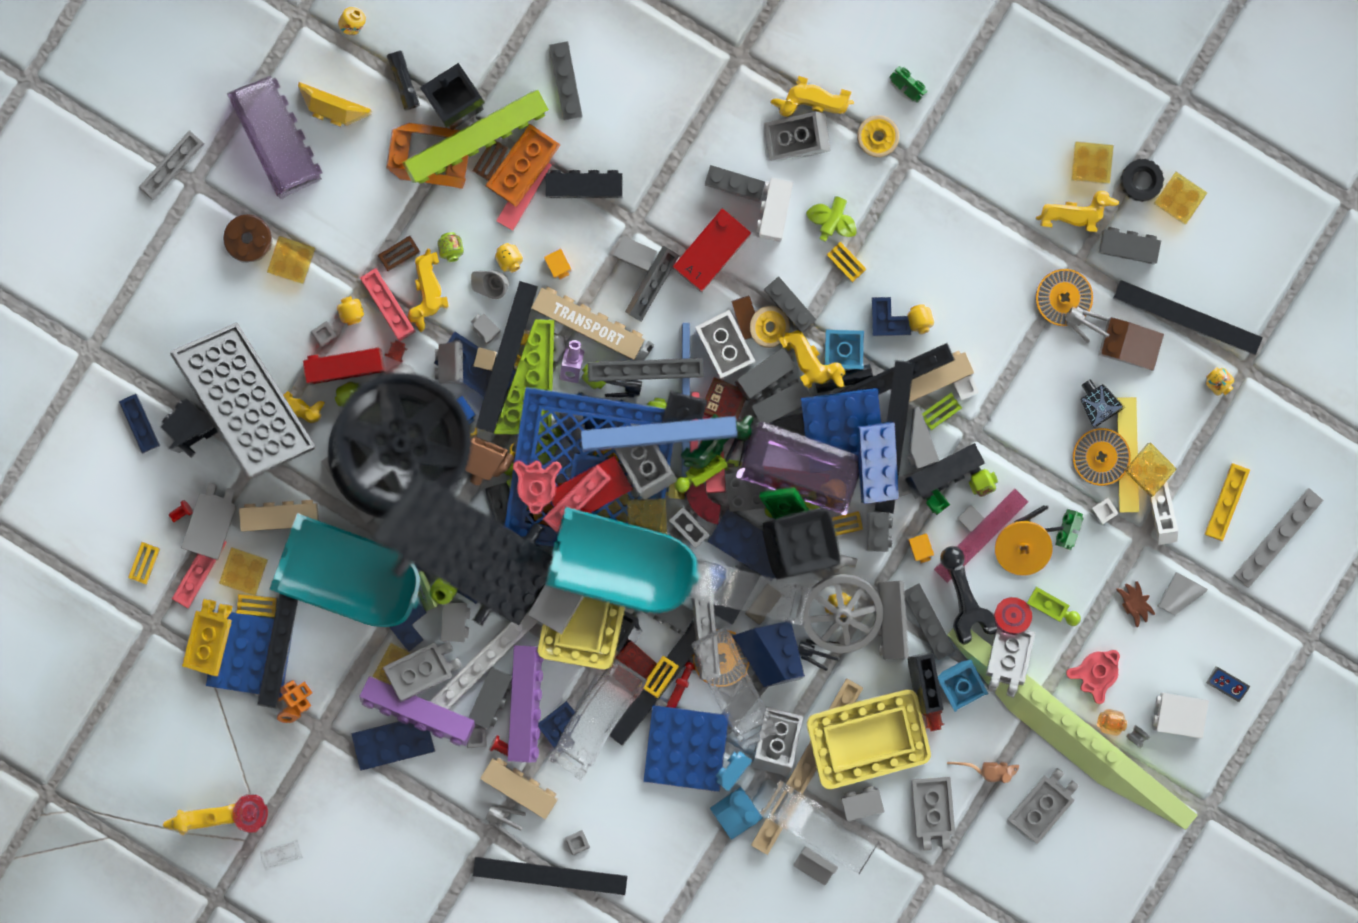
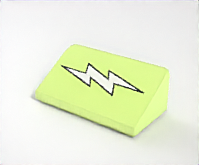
(424, 592)

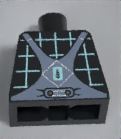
(1099, 403)

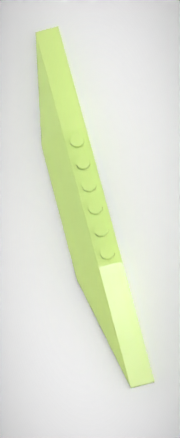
(1079, 740)

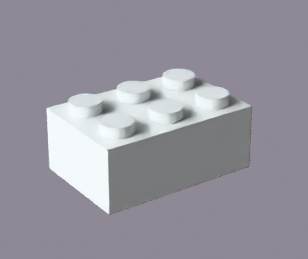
(774, 209)
(724, 344)

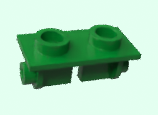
(904, 78)
(937, 502)
(1066, 537)

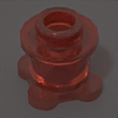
(396, 351)
(934, 720)

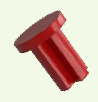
(181, 511)
(499, 746)

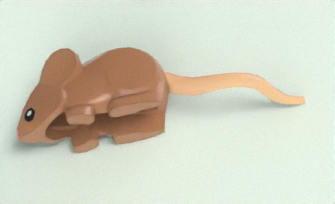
(993, 771)

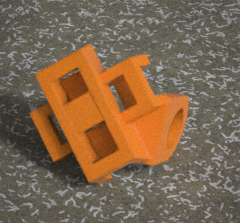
(296, 707)

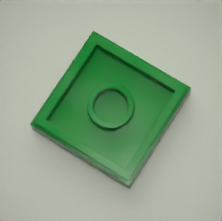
(783, 502)

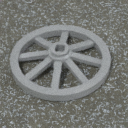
(846, 610)

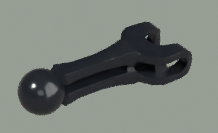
(969, 611)

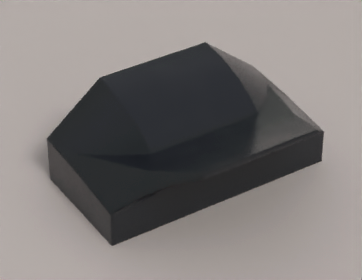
(629, 630)

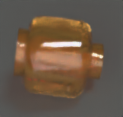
(1112, 722)

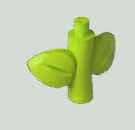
(832, 219)

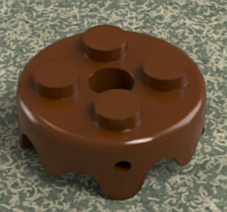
(257, 247)

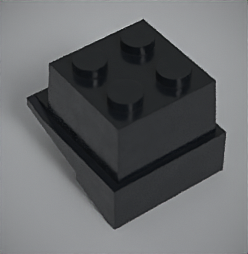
(453, 96)
(187, 426)

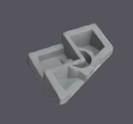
(1180, 594)

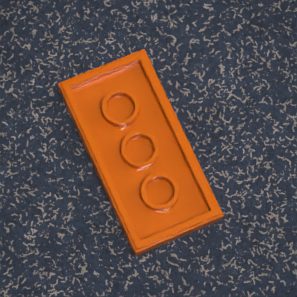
(523, 165)

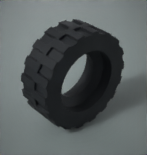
(1149, 167)

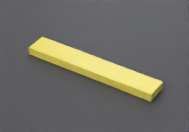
(1128, 430)

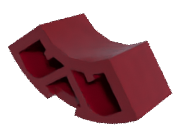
(702, 504)

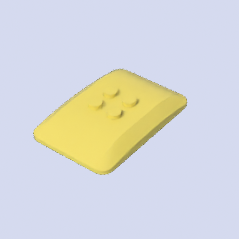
(588, 638)
(868, 739)

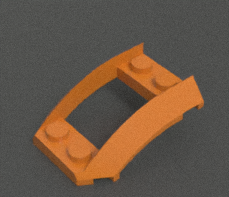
(399, 152)

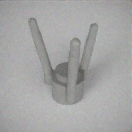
(1075, 318)
(496, 816)

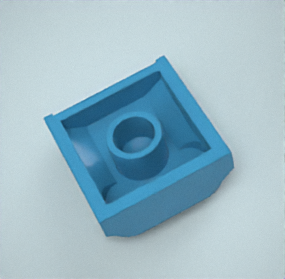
(844, 348)
(962, 684)
(737, 765)
(736, 813)

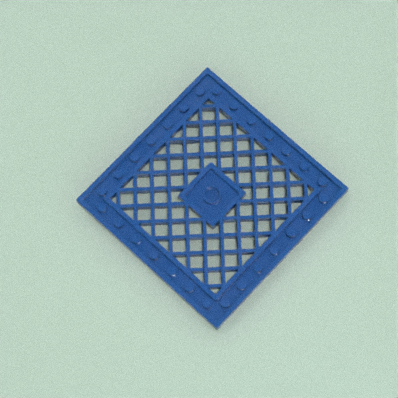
(571, 404)

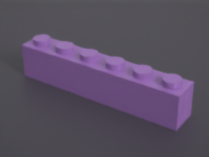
(525, 704)
(417, 711)

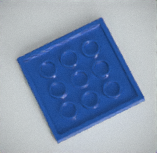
(836, 416)
(245, 654)
(685, 748)

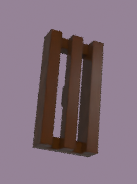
(485, 153)
(400, 261)

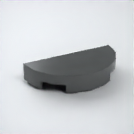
(645, 351)

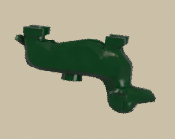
(708, 449)

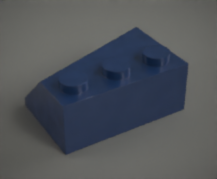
(772, 653)

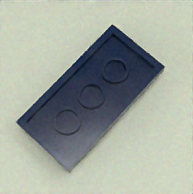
(473, 376)
(742, 542)
(390, 744)

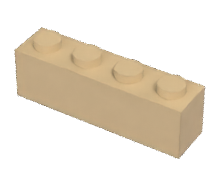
(941, 376)
(275, 517)
(519, 788)

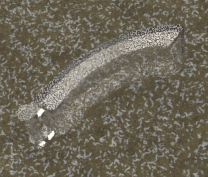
(749, 592)
(732, 687)
(597, 717)
(820, 827)

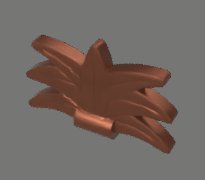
(1135, 603)

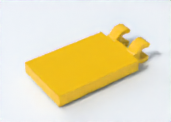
(208, 638)

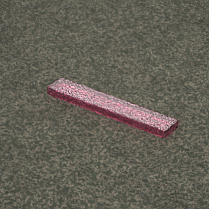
(987, 529)

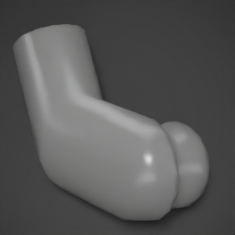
(559, 347)
(845, 560)

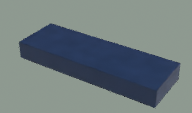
(139, 423)

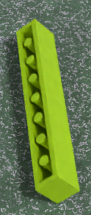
(475, 136)

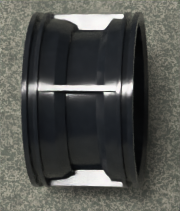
(389, 389)

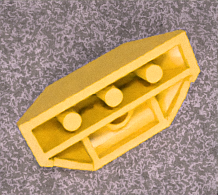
(332, 107)

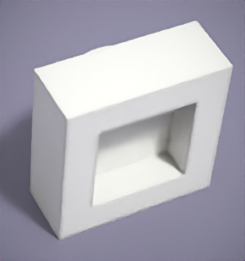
(966, 387)
(1104, 510)

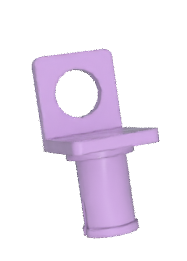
(572, 361)

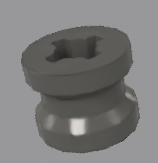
(1138, 736)

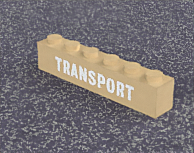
(588, 324)

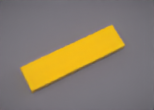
(1227, 502)

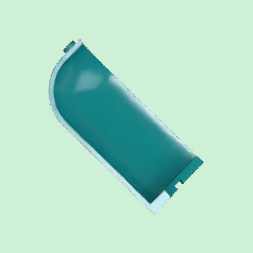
(621, 563)
(345, 574)

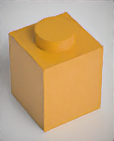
(558, 264)
(921, 548)

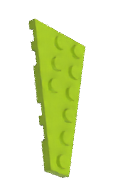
(533, 371)

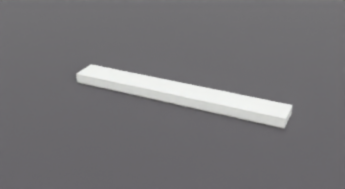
(483, 661)

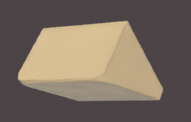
(485, 359)

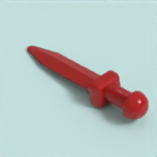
(682, 683)

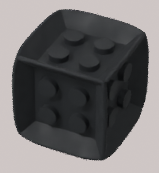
(801, 543)

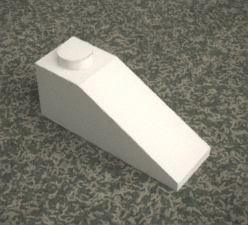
(1164, 516)

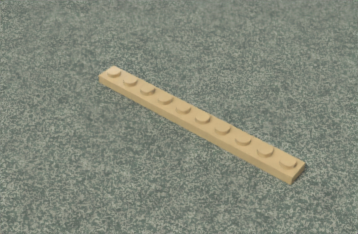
(803, 772)

